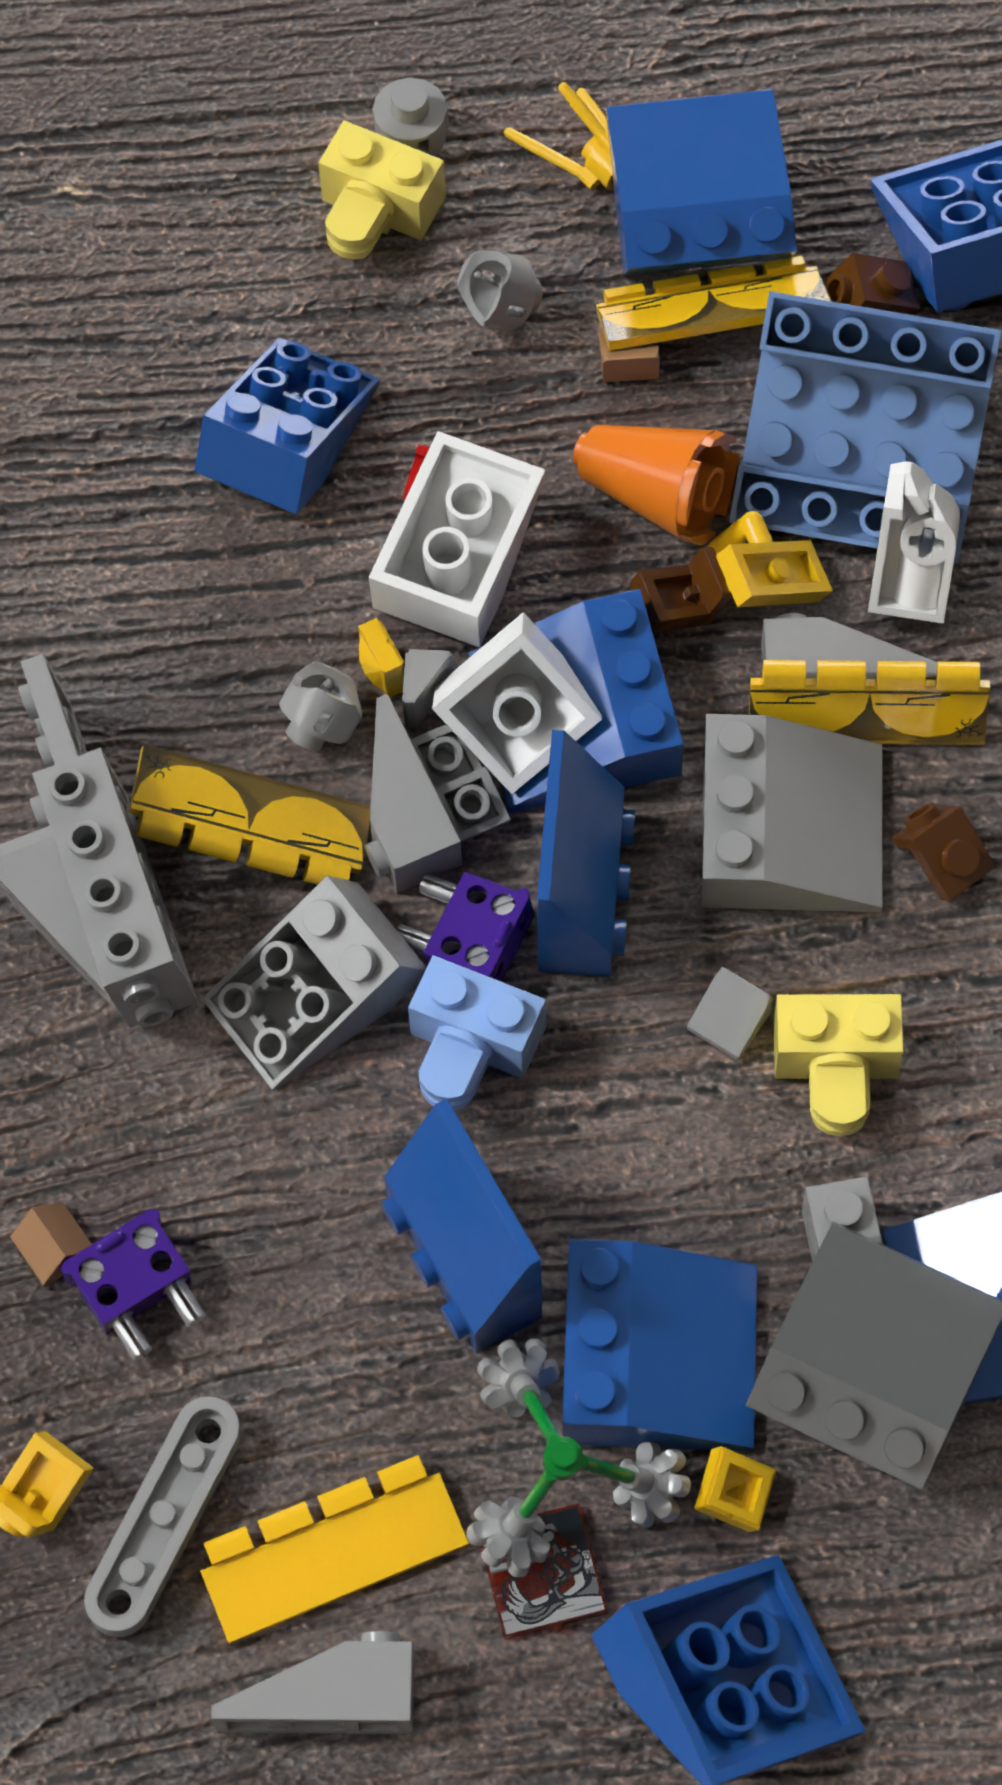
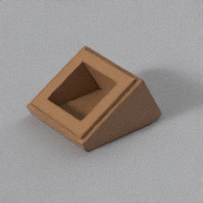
(628, 363)

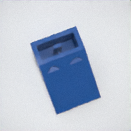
(283, 424)

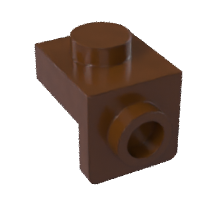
(873, 284)
(683, 593)
(945, 848)

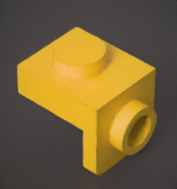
(41, 1486)

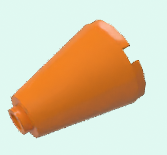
(663, 474)

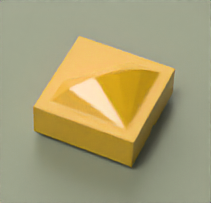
(380, 658)
(735, 1489)

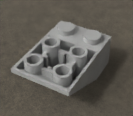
(314, 981)

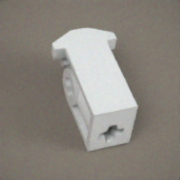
(914, 561)

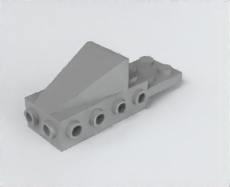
(87, 872)

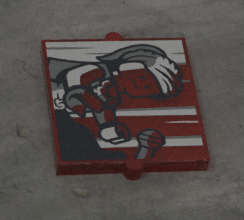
(553, 1591)

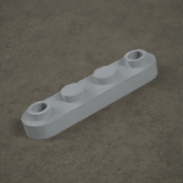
(162, 1516)

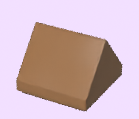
(48, 1239)

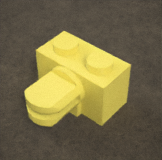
(376, 189)
(839, 1048)

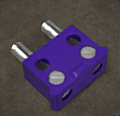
(477, 927)
(124, 1268)

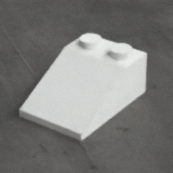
(456, 539)

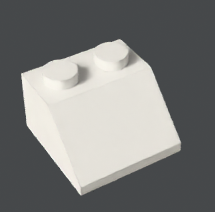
(512, 699)

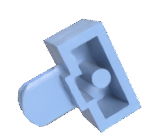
(471, 1026)

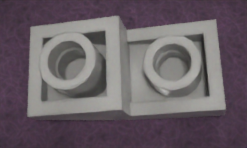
(460, 783)

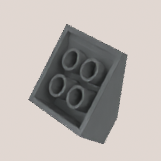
(877, 1355)

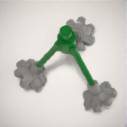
(514, 1528)

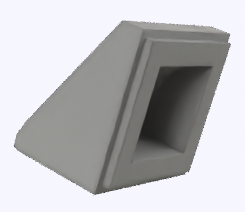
(421, 674)
(730, 1013)

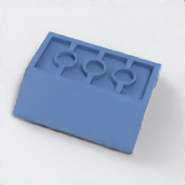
(847, 398)

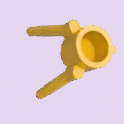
(595, 152)

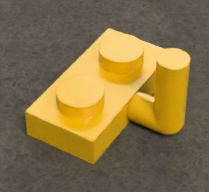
(768, 570)

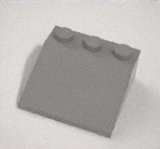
(790, 817)

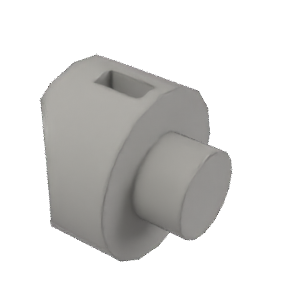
(412, 113)
(506, 295)
(320, 714)

